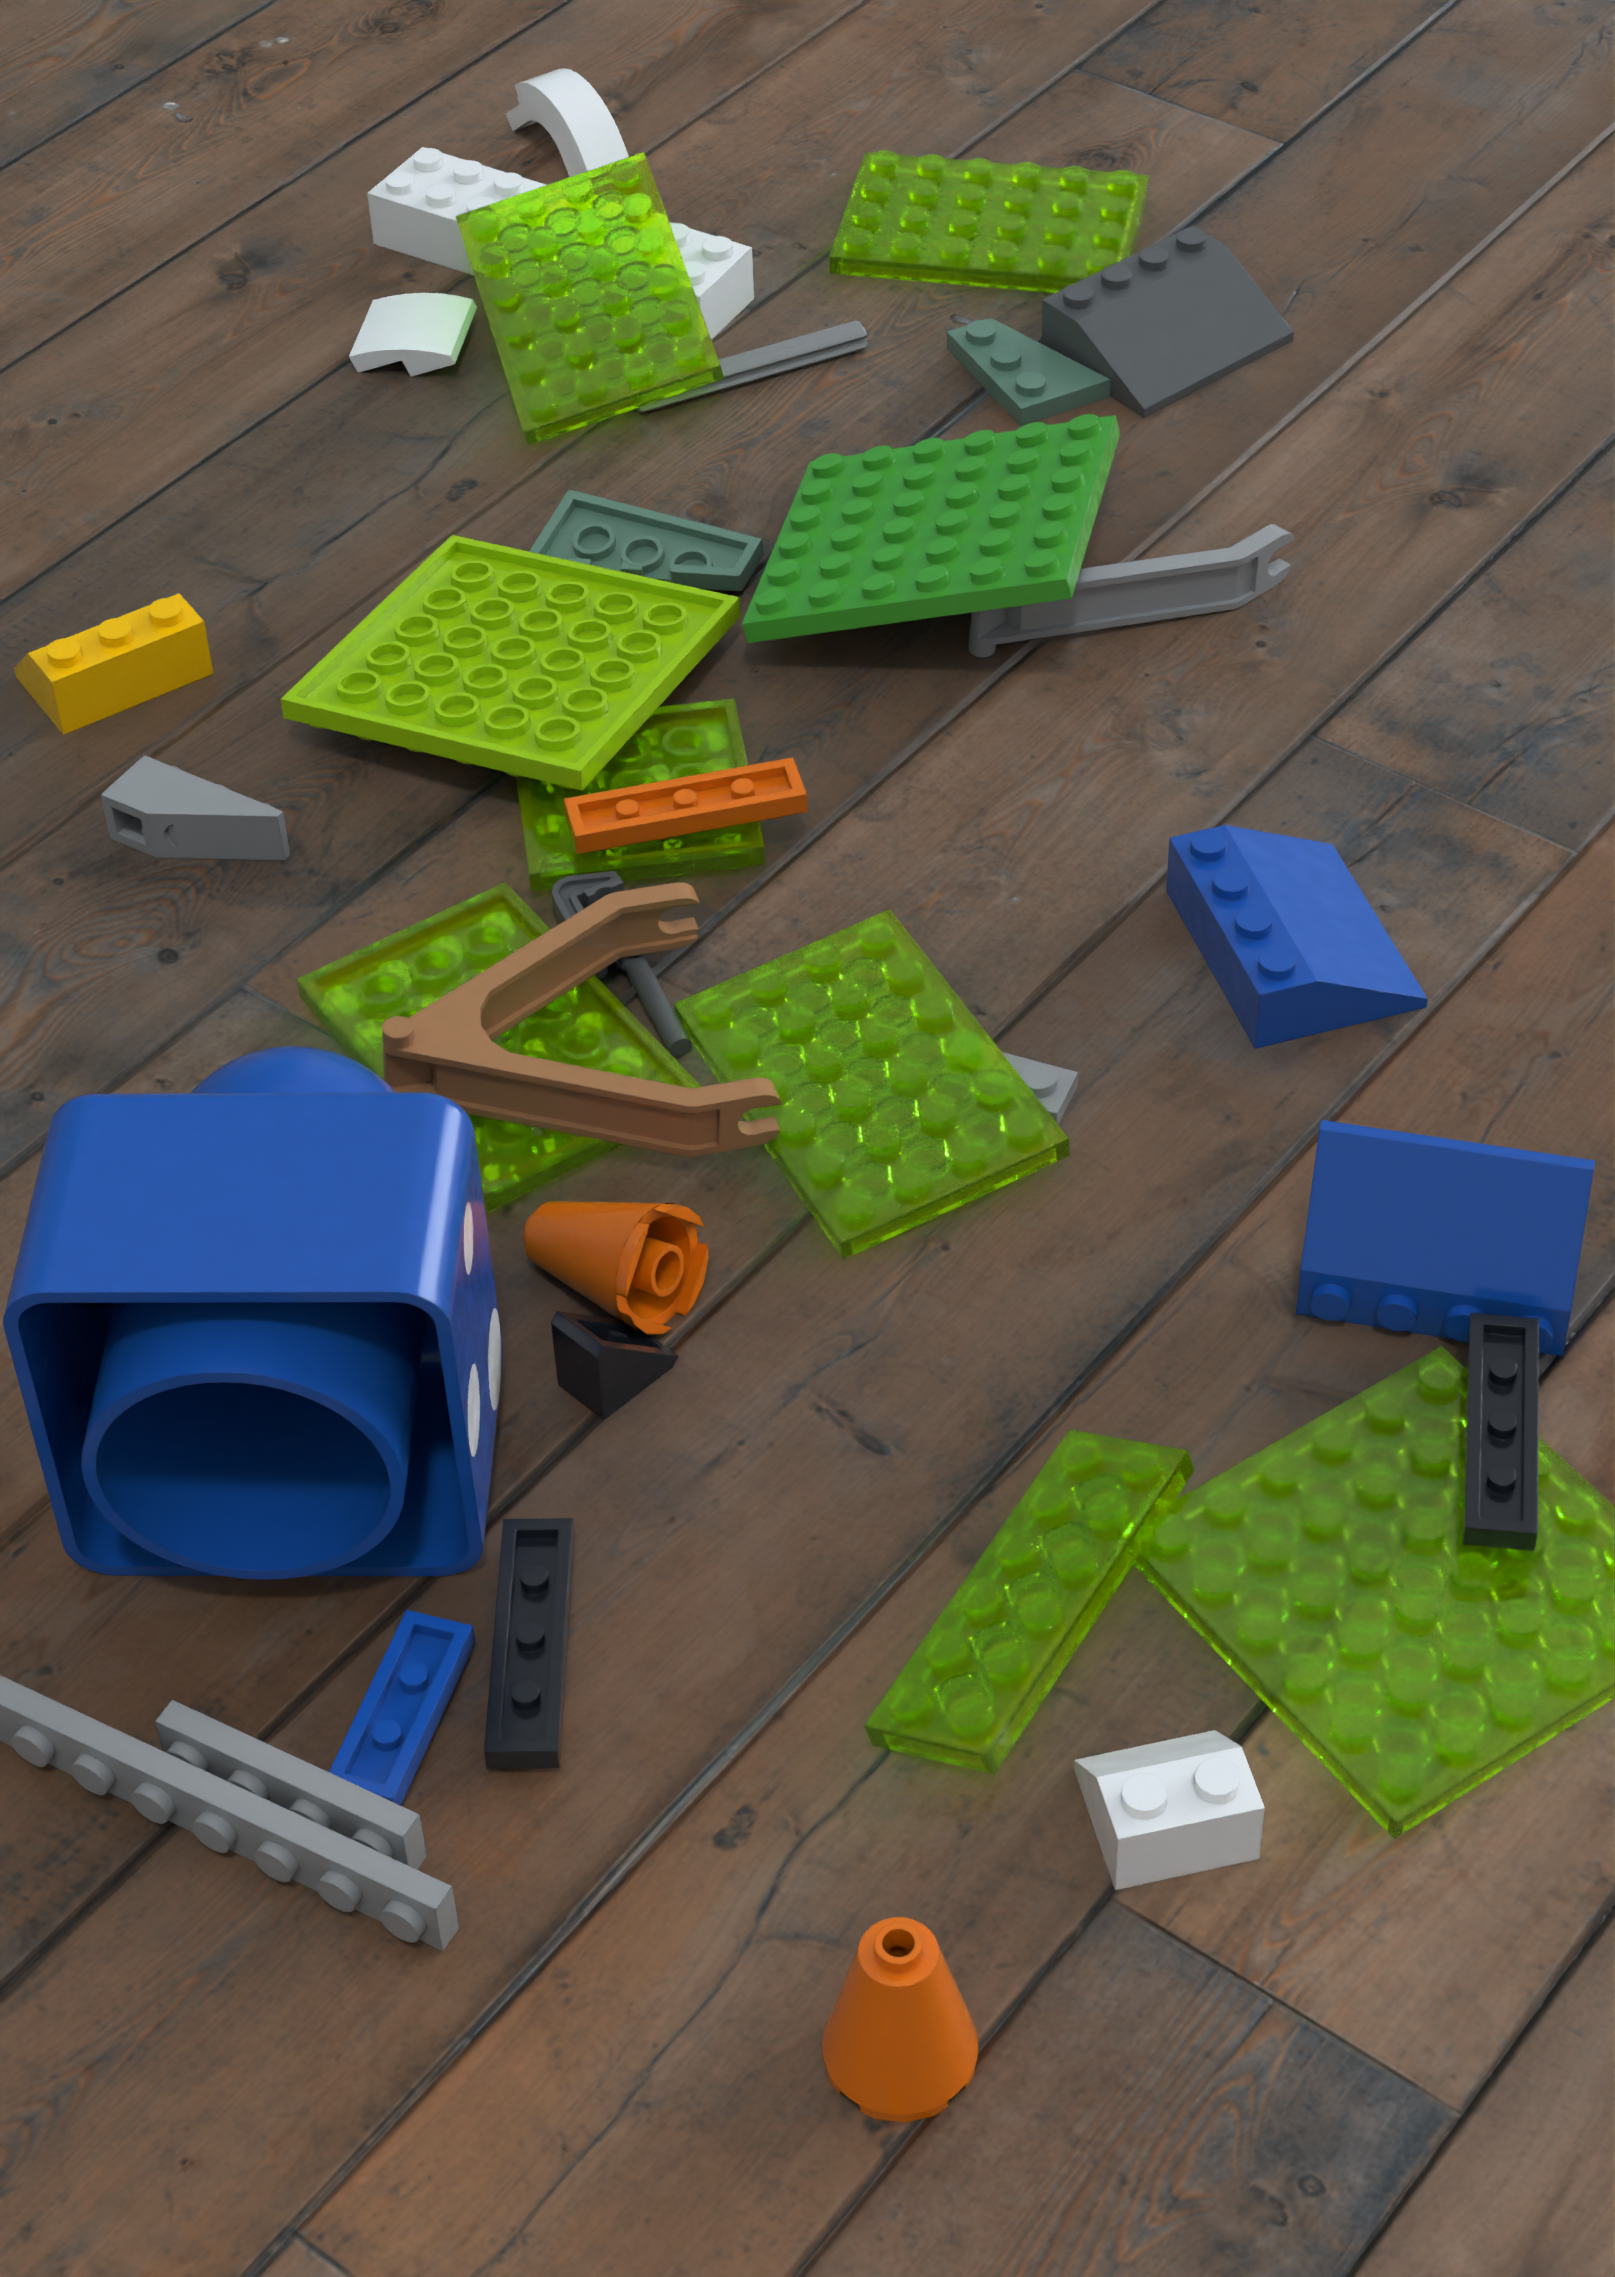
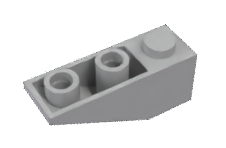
(188, 817)

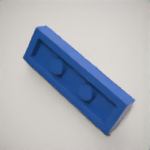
(404, 1705)

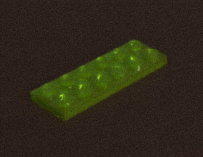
(1029, 1601)

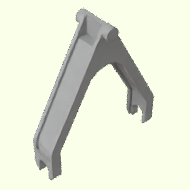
(1143, 592)

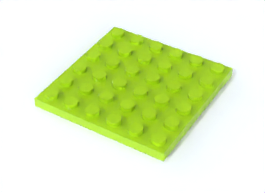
(513, 661)

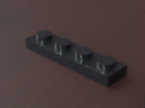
(1501, 1432)
(530, 1644)

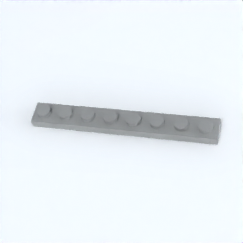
(228, 1817)

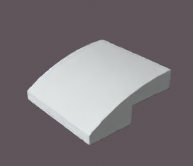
(414, 329)

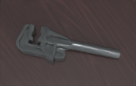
(579, 891)

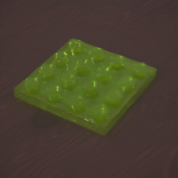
(668, 746)

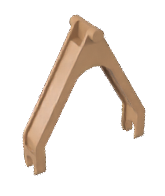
(452, 1051)

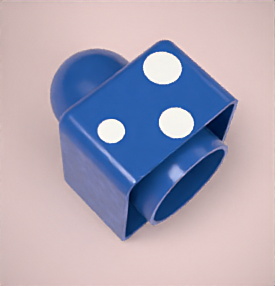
(261, 1326)

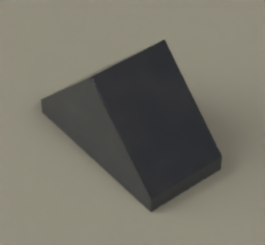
(605, 1360)

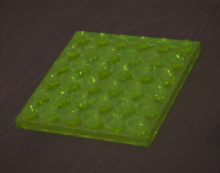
(1363, 1618)

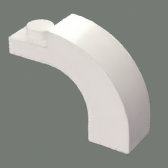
(572, 116)

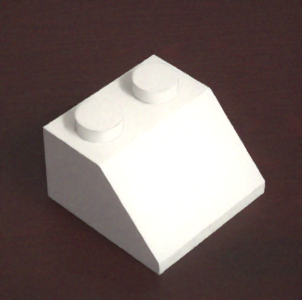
(1172, 1807)

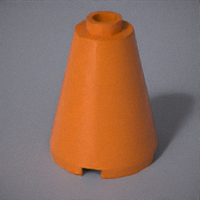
(622, 1256)
(899, 2026)

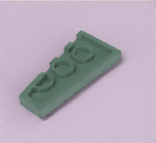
(648, 543)

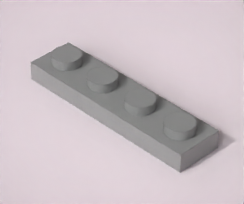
(292, 1783)

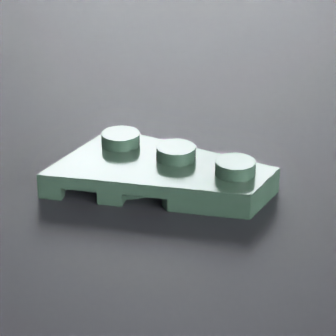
(1023, 373)

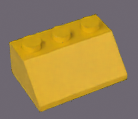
(117, 663)

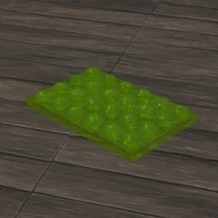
(986, 222)
(588, 298)
(445, 951)
(880, 1079)

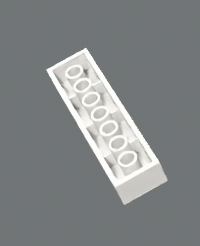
(419, 206)

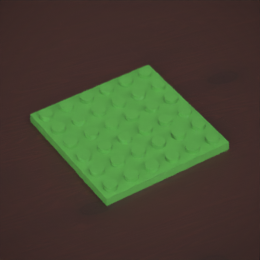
(936, 529)

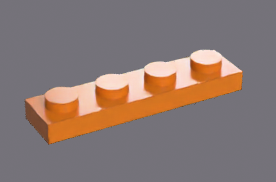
(685, 805)

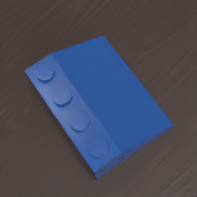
(1286, 933)
(1440, 1229)

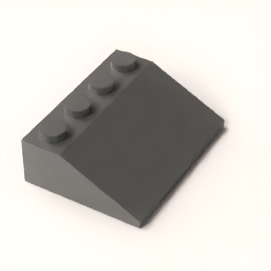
(1165, 320)

